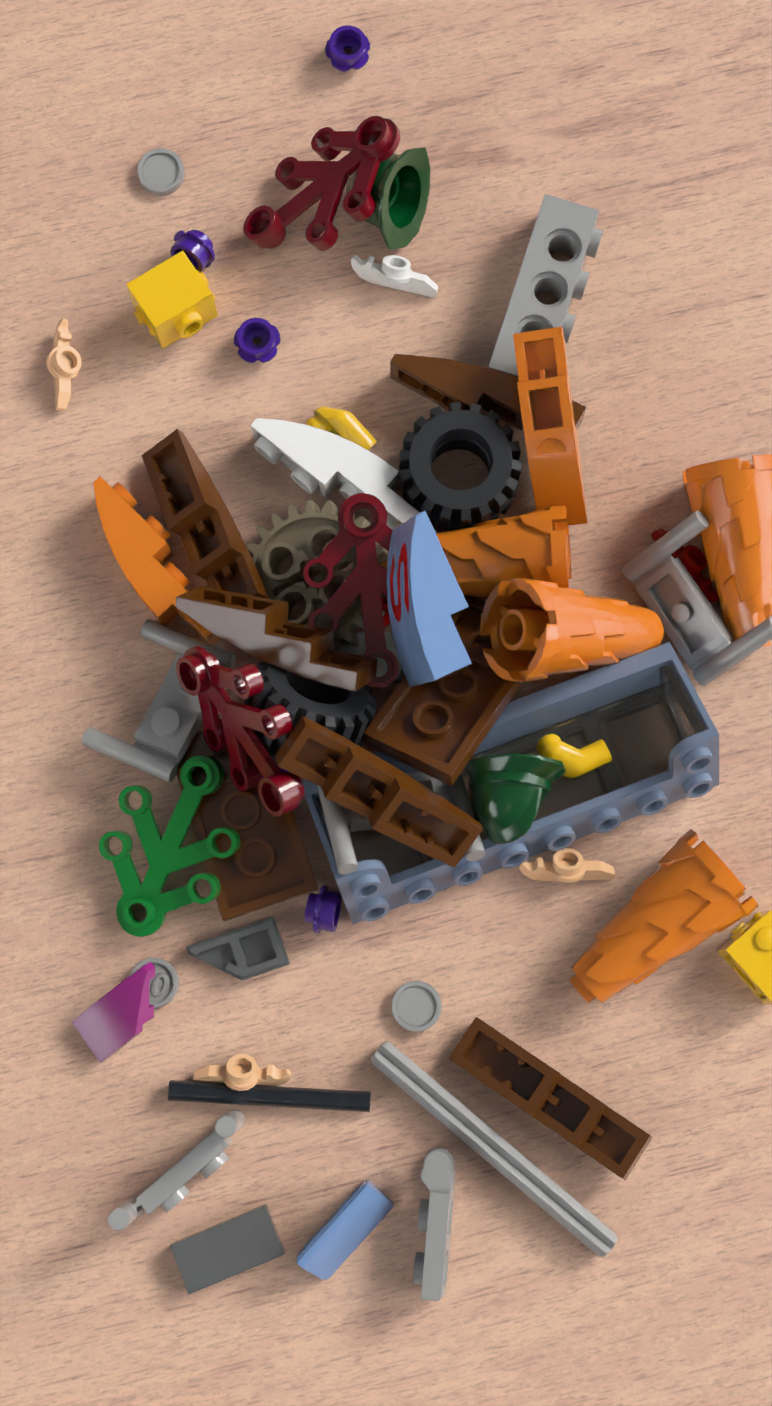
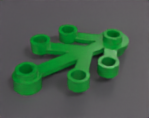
(165, 851)

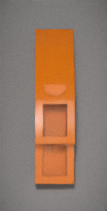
(549, 422)
(141, 552)

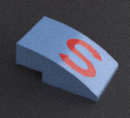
(420, 602)

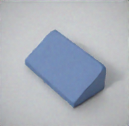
(344, 1230)

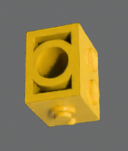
(172, 300)
(751, 954)

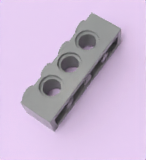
(557, 227)

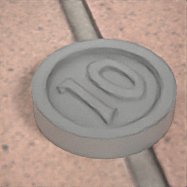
(161, 171)
(164, 984)
(416, 1006)

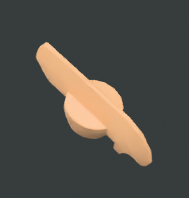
(63, 364)
(567, 867)
(242, 1074)

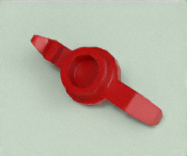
(695, 563)

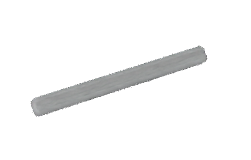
(494, 1149)

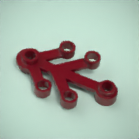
(368, 147)
(366, 579)
(203, 676)

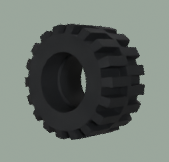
(467, 432)
(330, 706)

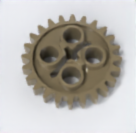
(305, 538)

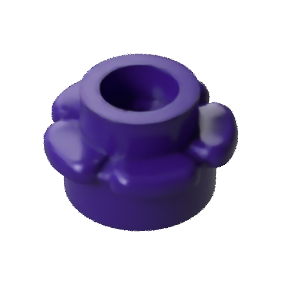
(343, 38)
(196, 247)
(253, 329)
(323, 910)

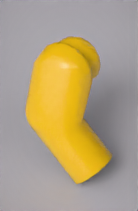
(343, 424)
(575, 760)

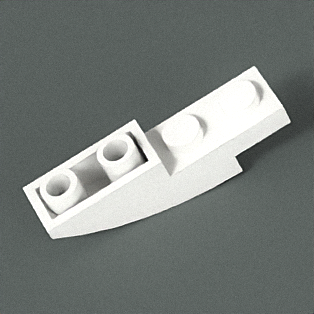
(325, 460)

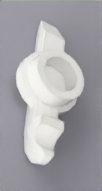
(394, 273)

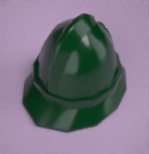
(400, 196)
(510, 791)

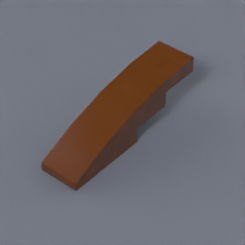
(455, 381)
(200, 517)
(263, 631)
(378, 791)
(550, 1098)

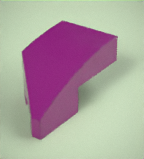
(118, 1014)

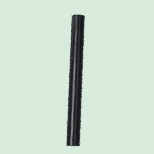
(270, 1096)

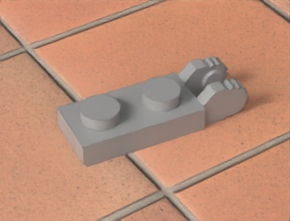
(436, 1220)

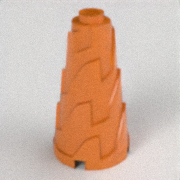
(739, 535)
(509, 548)
(561, 630)
(667, 916)

